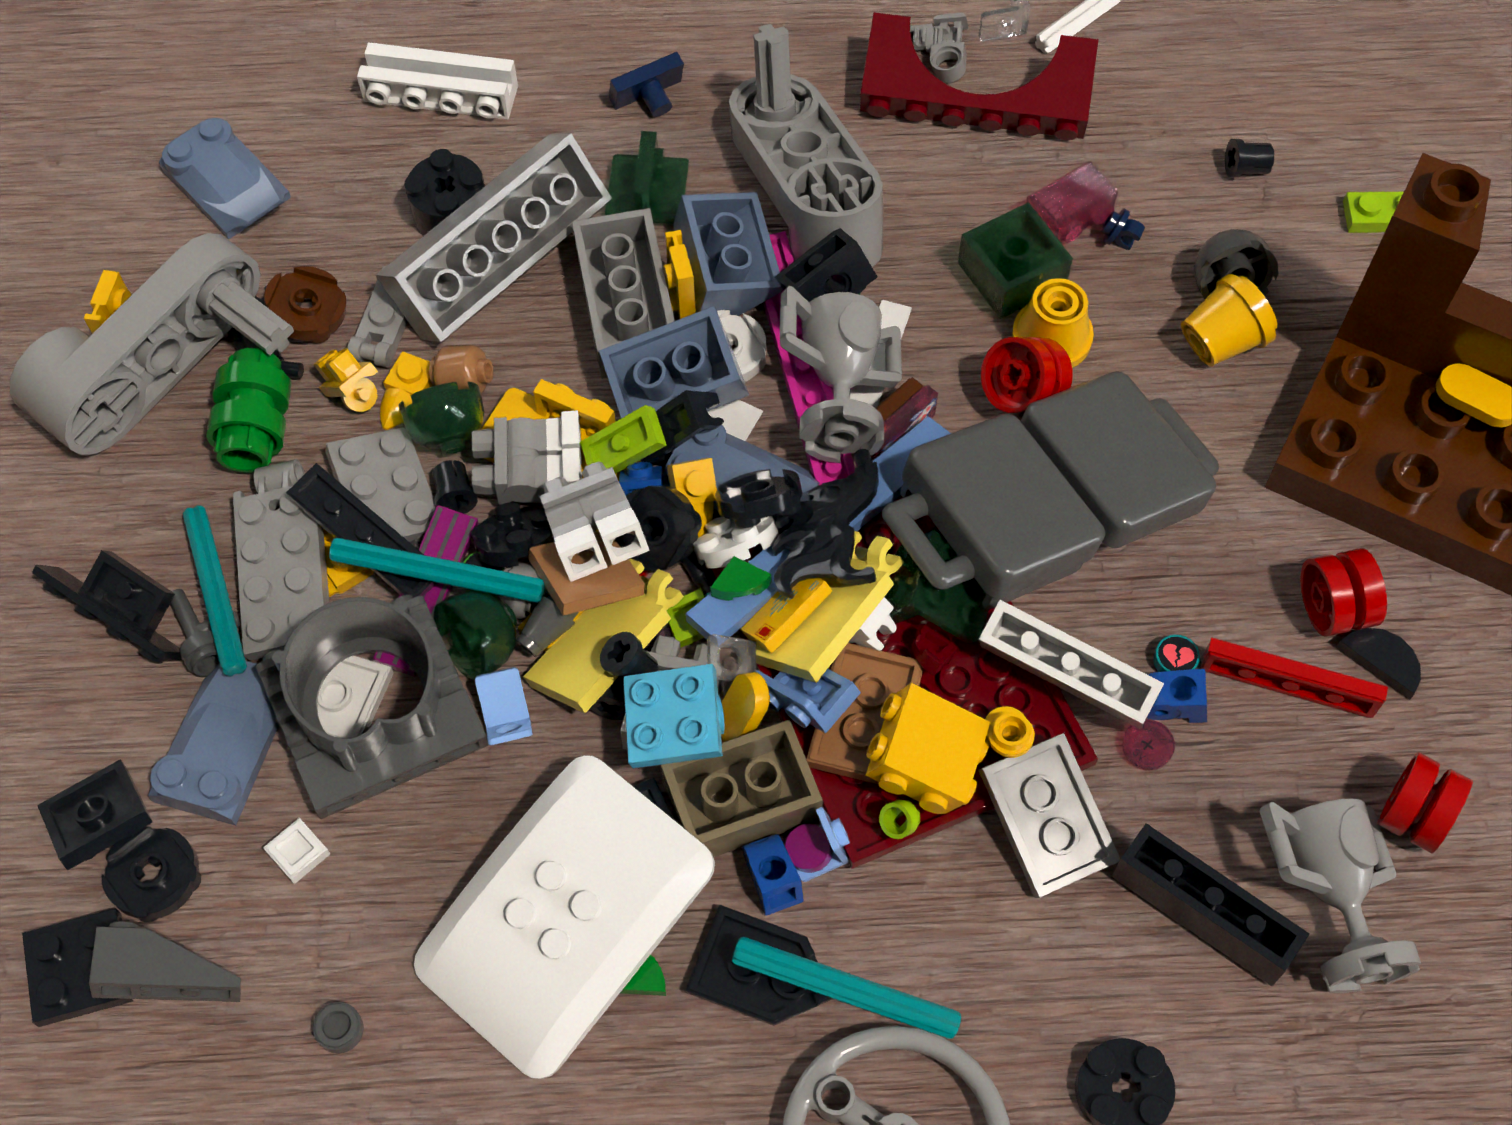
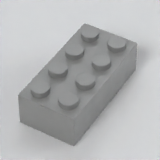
(621, 277)

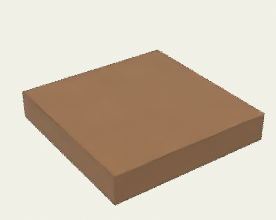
(595, 590)

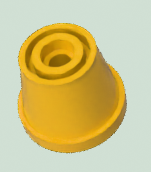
(1058, 313)
(1230, 321)

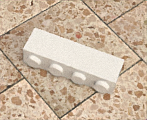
(1070, 664)

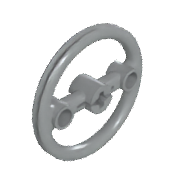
(822, 1077)

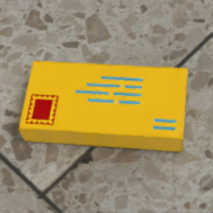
(784, 615)

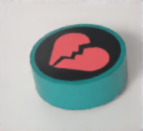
(1176, 653)

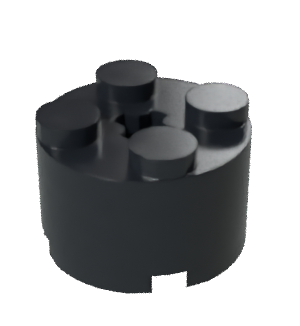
(440, 187)

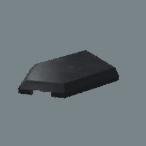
(745, 990)

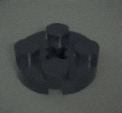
(759, 496)
(679, 522)
(511, 534)
(169, 891)
(1143, 1067)

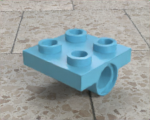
(673, 716)

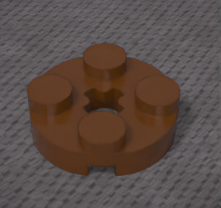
(311, 283)

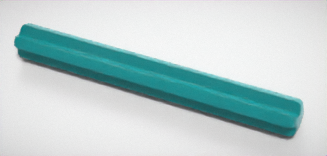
(436, 569)
(214, 591)
(846, 987)

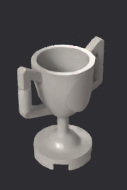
(840, 345)
(1333, 856)

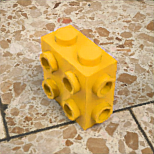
(927, 749)

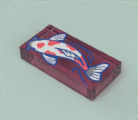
(908, 416)

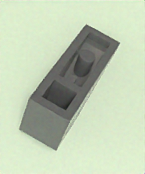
(144, 965)

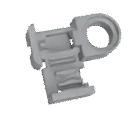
(943, 44)

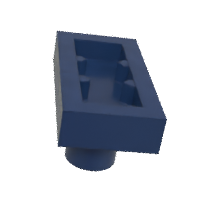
(648, 83)

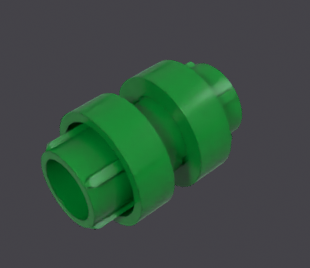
(249, 410)

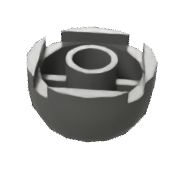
(1238, 254)

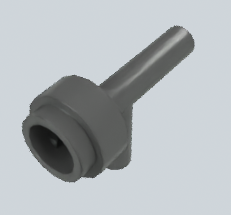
(199, 649)

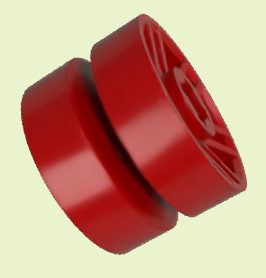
(1024, 371)
(1343, 592)
(1424, 803)

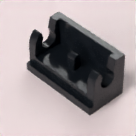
(682, 420)

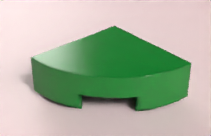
(740, 580)
(647, 980)

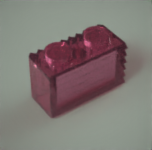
(1075, 202)

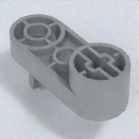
(804, 153)
(104, 383)

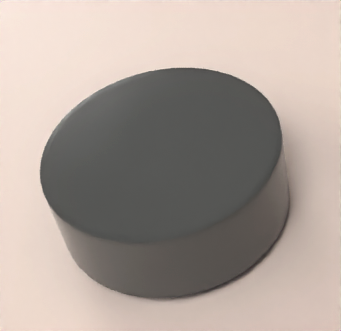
(338, 1027)

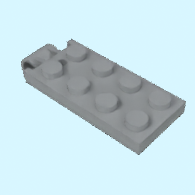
(277, 560)

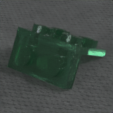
(952, 609)

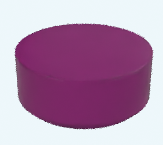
(809, 848)

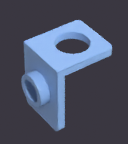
(503, 706)
(837, 838)

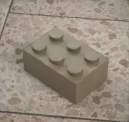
(747, 793)

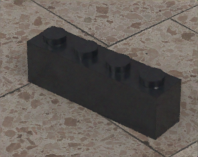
(1210, 905)

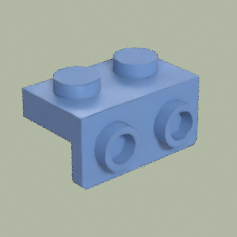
(809, 701)

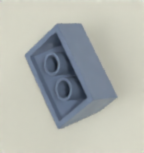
(728, 250)
(673, 359)

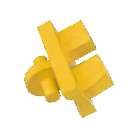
(347, 379)

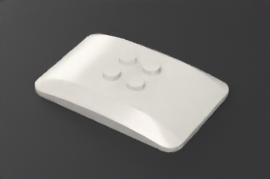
(563, 915)

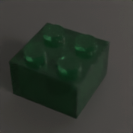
(1012, 258)

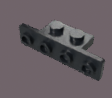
(119, 597)

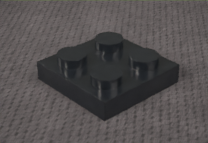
(94, 814)
(60, 968)

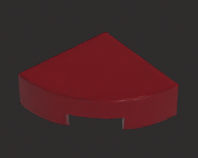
(932, 649)

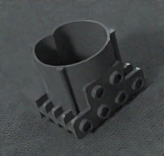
(392, 750)

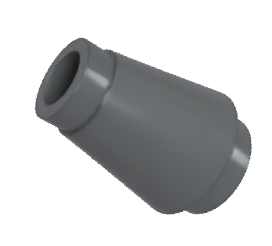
(544, 626)

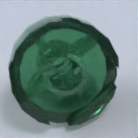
(443, 416)
(478, 630)

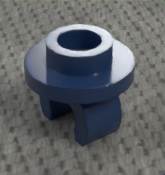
(1122, 229)

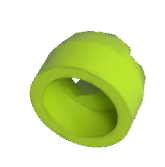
(892, 812)

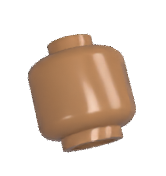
(461, 365)

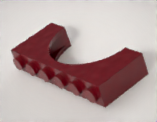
(1049, 104)

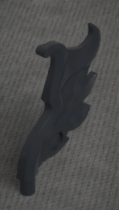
(820, 531)

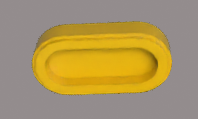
(1476, 394)
(744, 705)

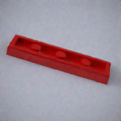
(1293, 678)

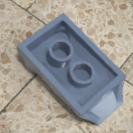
(222, 176)
(734, 458)
(217, 748)

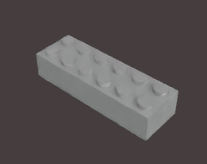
(494, 237)

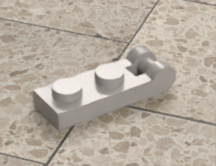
(380, 323)

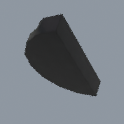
(1385, 657)

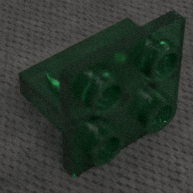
(647, 181)

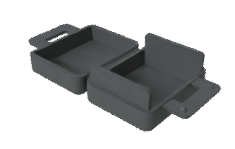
(1047, 490)

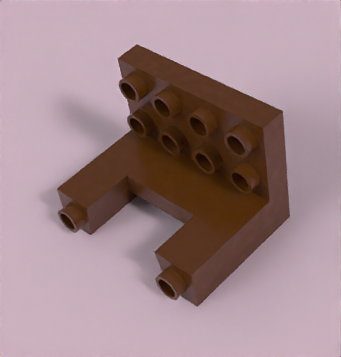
(1373, 430)

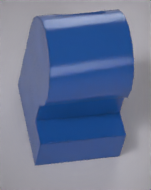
(1181, 696)
(773, 874)

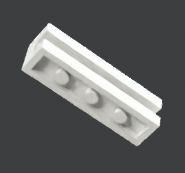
(438, 81)

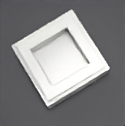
(296, 850)

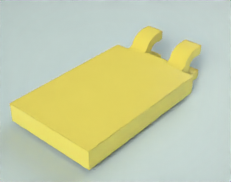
(837, 619)
(572, 666)

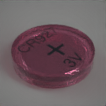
(1149, 747)

